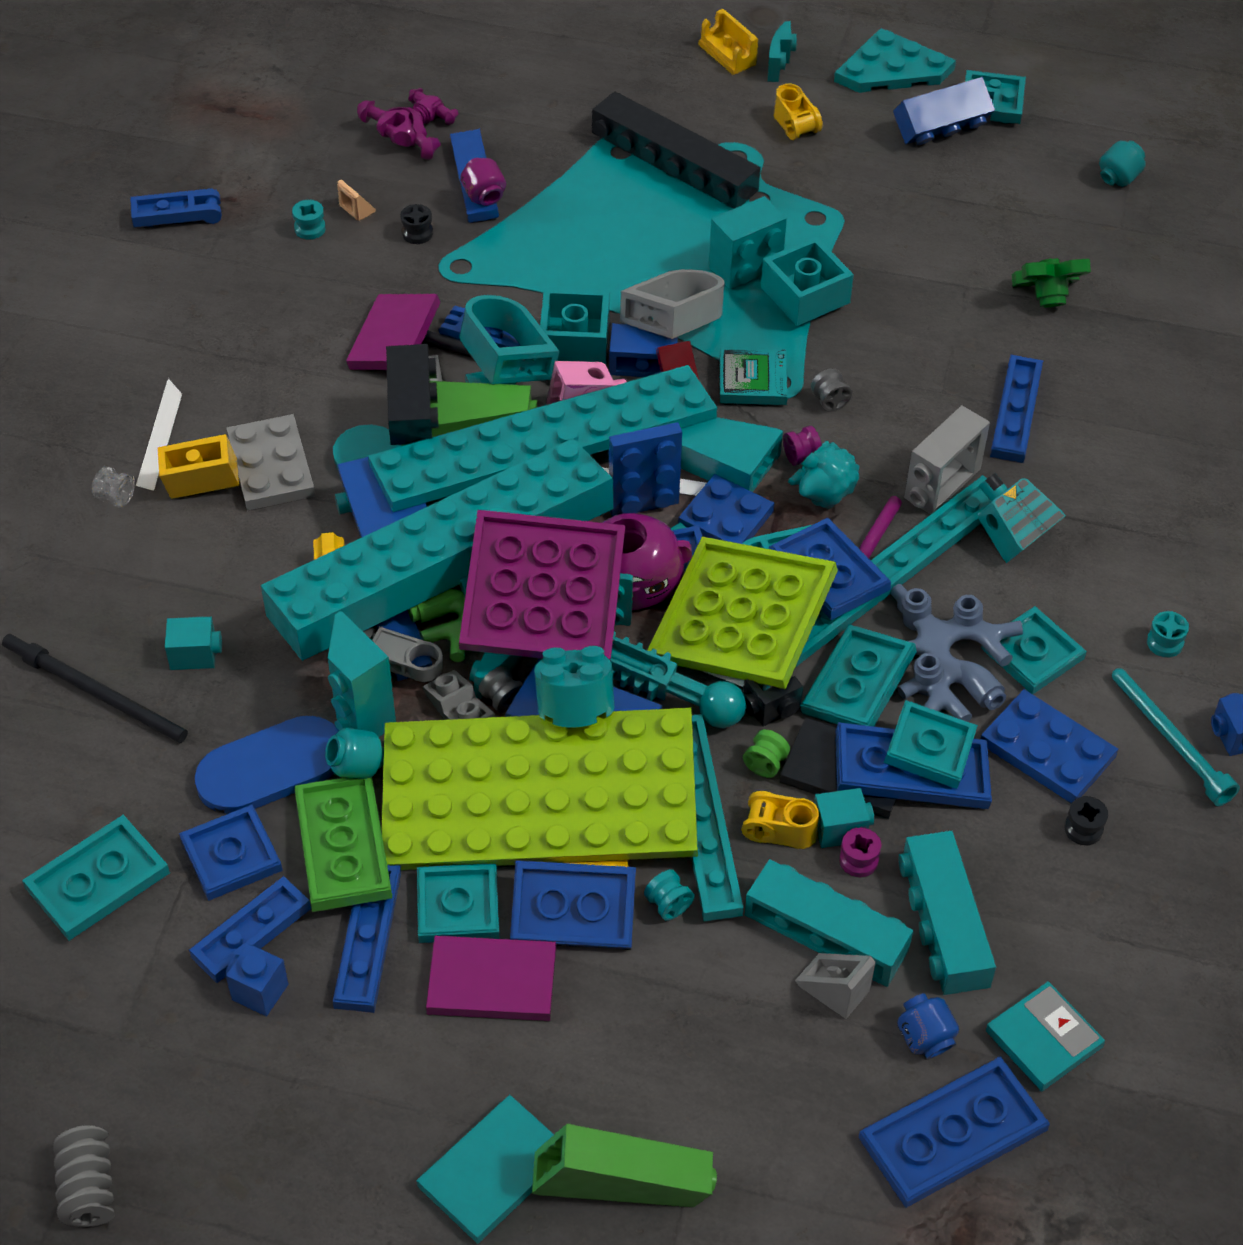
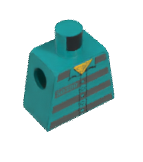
(1016, 515)

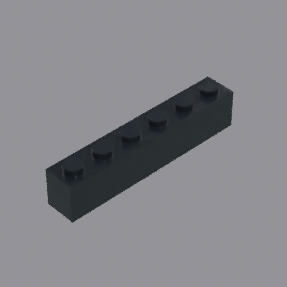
(675, 150)

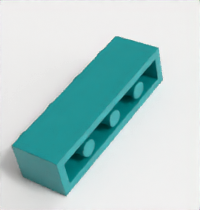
(947, 913)
(826, 920)

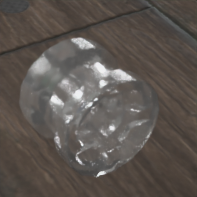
(113, 486)

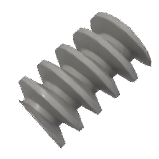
(83, 1177)

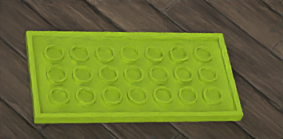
(539, 790)

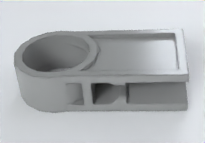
(404, 649)

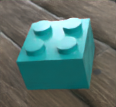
(744, 239)
(806, 281)
(577, 323)

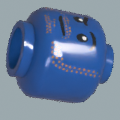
(928, 1026)

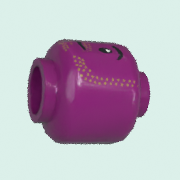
(483, 181)

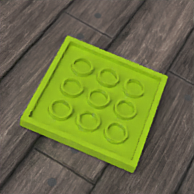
(744, 611)

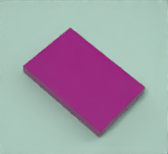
(392, 322)
(491, 978)

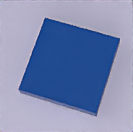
(230, 852)

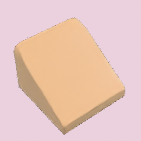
(353, 202)

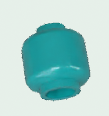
(1122, 163)
(354, 753)

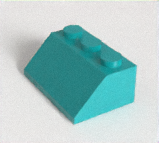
(359, 679)

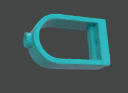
(503, 364)

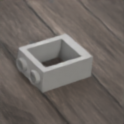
(946, 460)

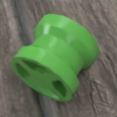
(766, 753)

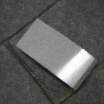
(455, 698)

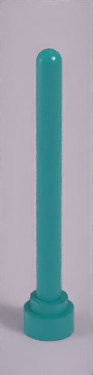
(1219, 786)

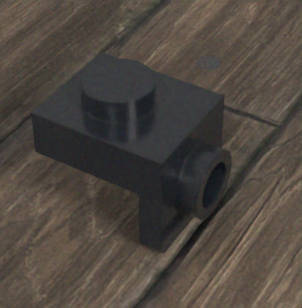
(772, 702)

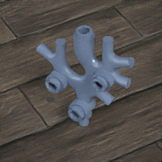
(937, 667)

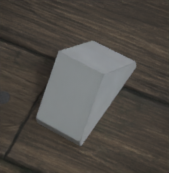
(838, 980)

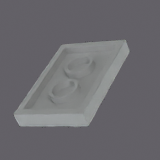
(271, 462)

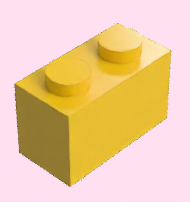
(198, 466)

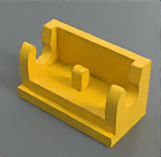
(729, 43)

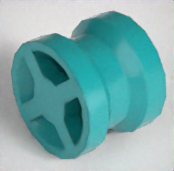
(308, 219)
(1175, 629)
(669, 894)

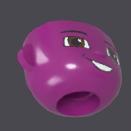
(652, 558)

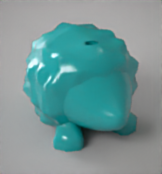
(827, 475)

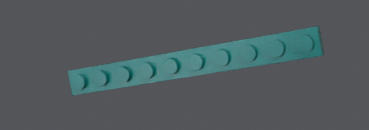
(908, 557)

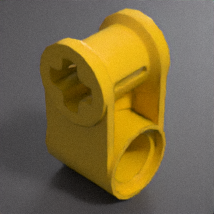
(796, 112)
(780, 819)

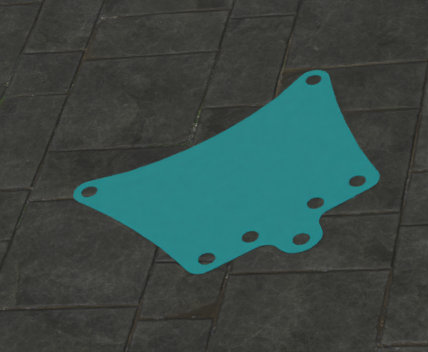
(628, 222)

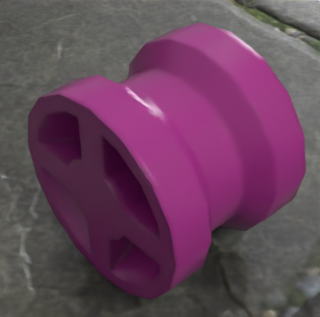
(800, 445)
(854, 860)

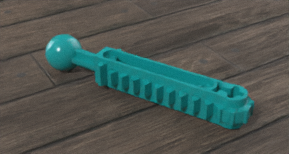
(719, 703)

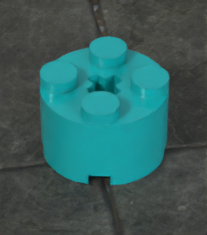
(574, 686)

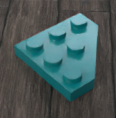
(893, 62)

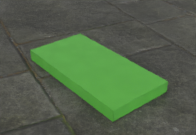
(342, 843)

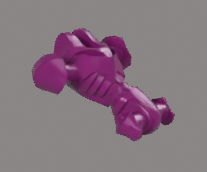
(405, 124)

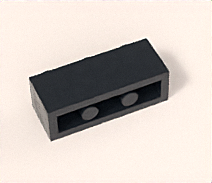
(411, 393)

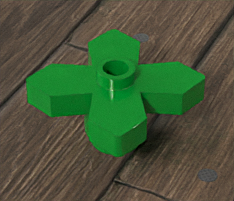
(1051, 279)

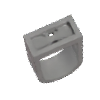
(675, 301)

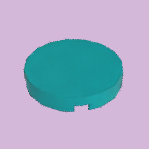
(361, 442)

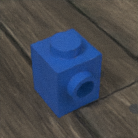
(1228, 723)
(256, 979)

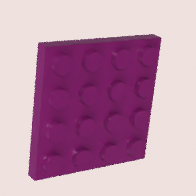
(541, 584)

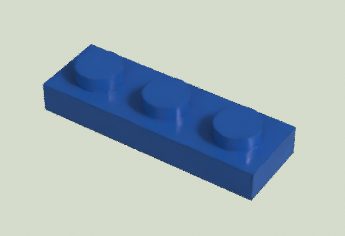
(253, 924)

